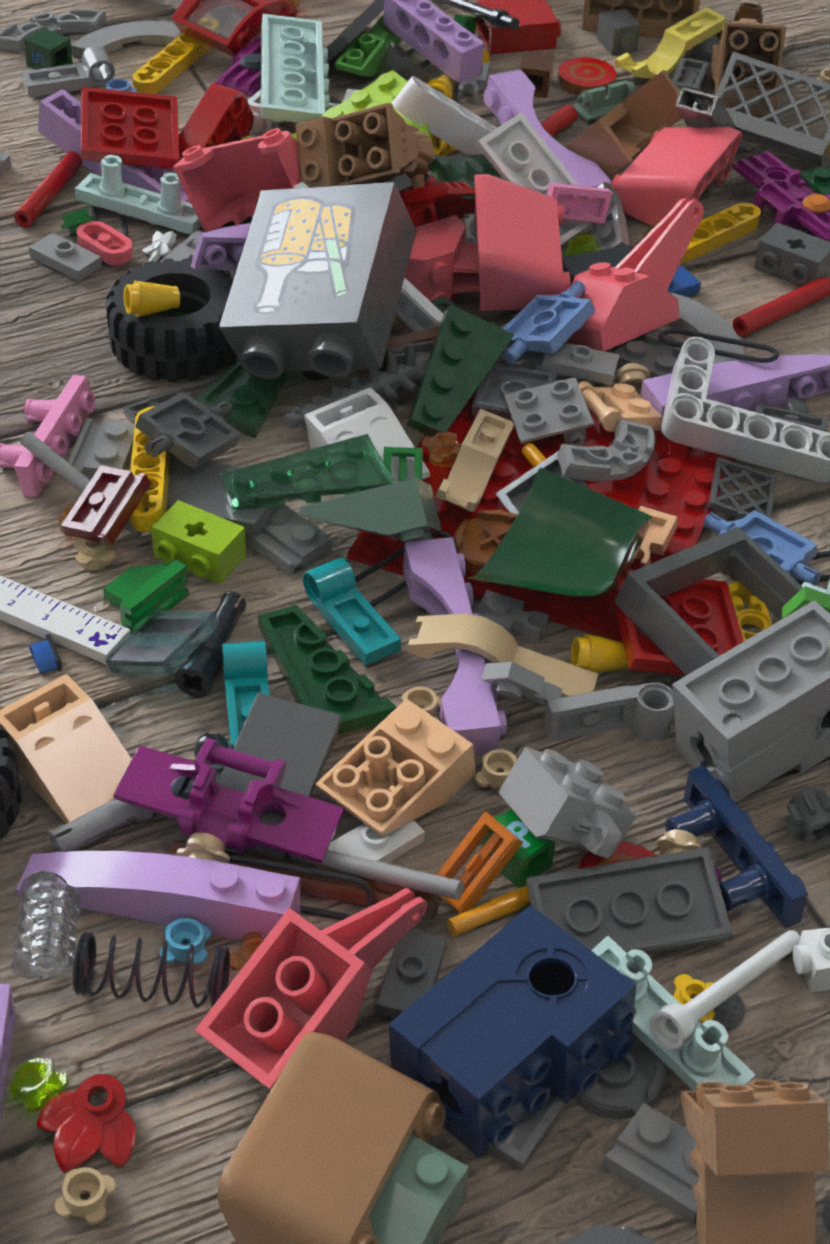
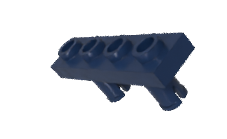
(758, 861)

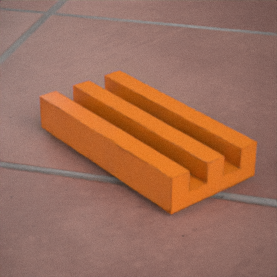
(490, 870)

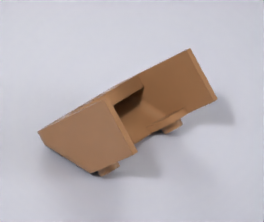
(629, 125)

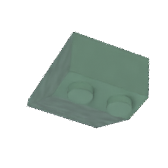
(394, 511)
(419, 1196)

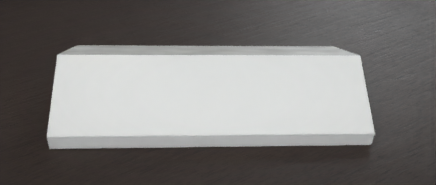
(527, 161)

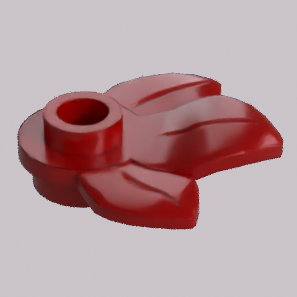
(88, 1128)

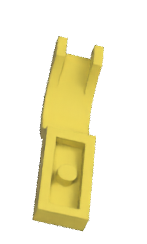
(675, 43)

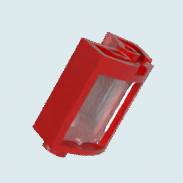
(227, 23)

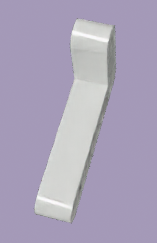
(443, 116)
(733, 430)

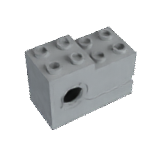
(760, 705)

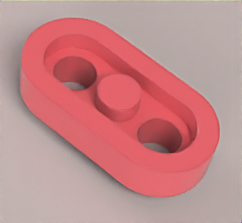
(106, 242)

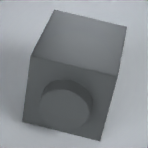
(618, 31)

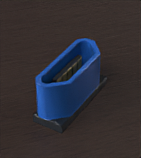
(46, 656)

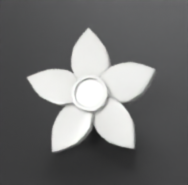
(160, 245)

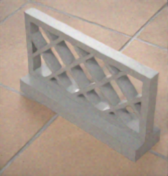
(770, 134)

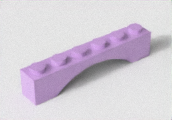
(514, 93)
(437, 584)

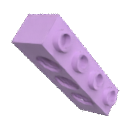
(435, 37)

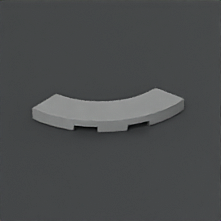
(76, 22)
(114, 36)
(702, 319)
(621, 460)

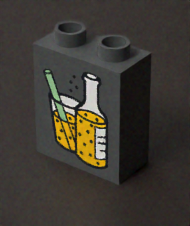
(319, 280)

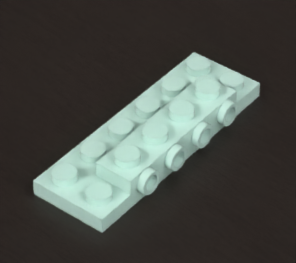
(293, 69)

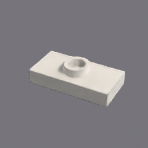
(370, 845)

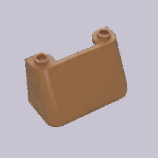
(324, 1147)

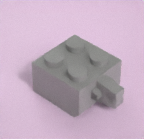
(567, 802)

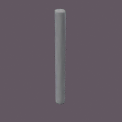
(61, 467)
(388, 873)

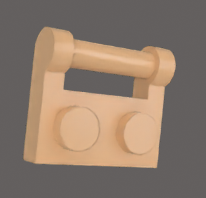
(619, 403)

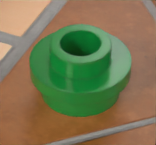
(75, 219)

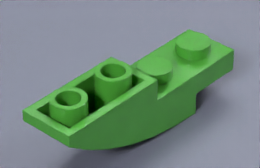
(367, 51)

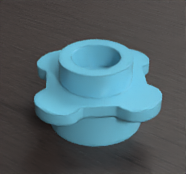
(186, 931)

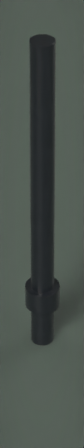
(497, 17)

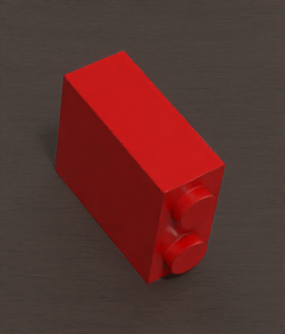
(536, 30)

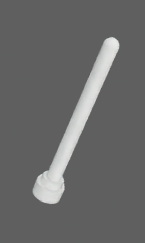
(677, 1022)

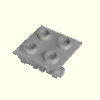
(550, 412)

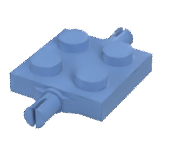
(548, 322)
(779, 542)

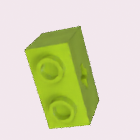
(199, 540)

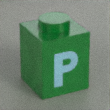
(533, 855)

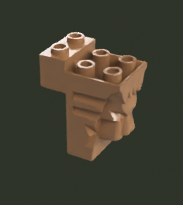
(756, 41)
(362, 149)
(756, 1160)

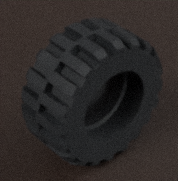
(169, 344)

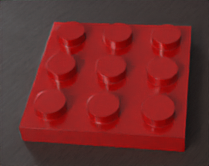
(131, 126)
(703, 606)

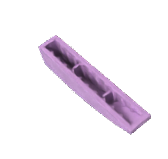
(61, 124)
(173, 887)

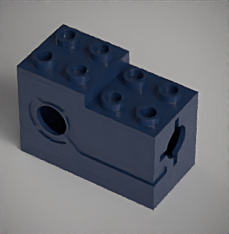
(513, 1026)

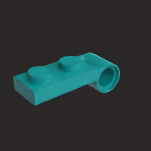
(348, 612)
(244, 678)

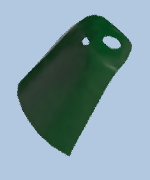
(567, 541)

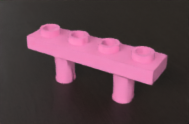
(59, 427)

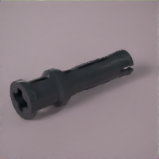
(197, 673)

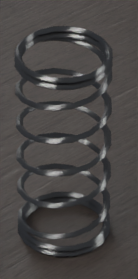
(85, 963)

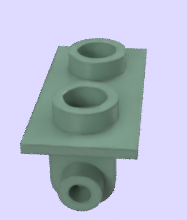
(595, 103)

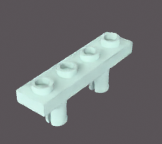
(128, 200)
(699, 1059)

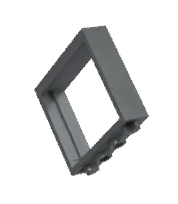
(733, 550)

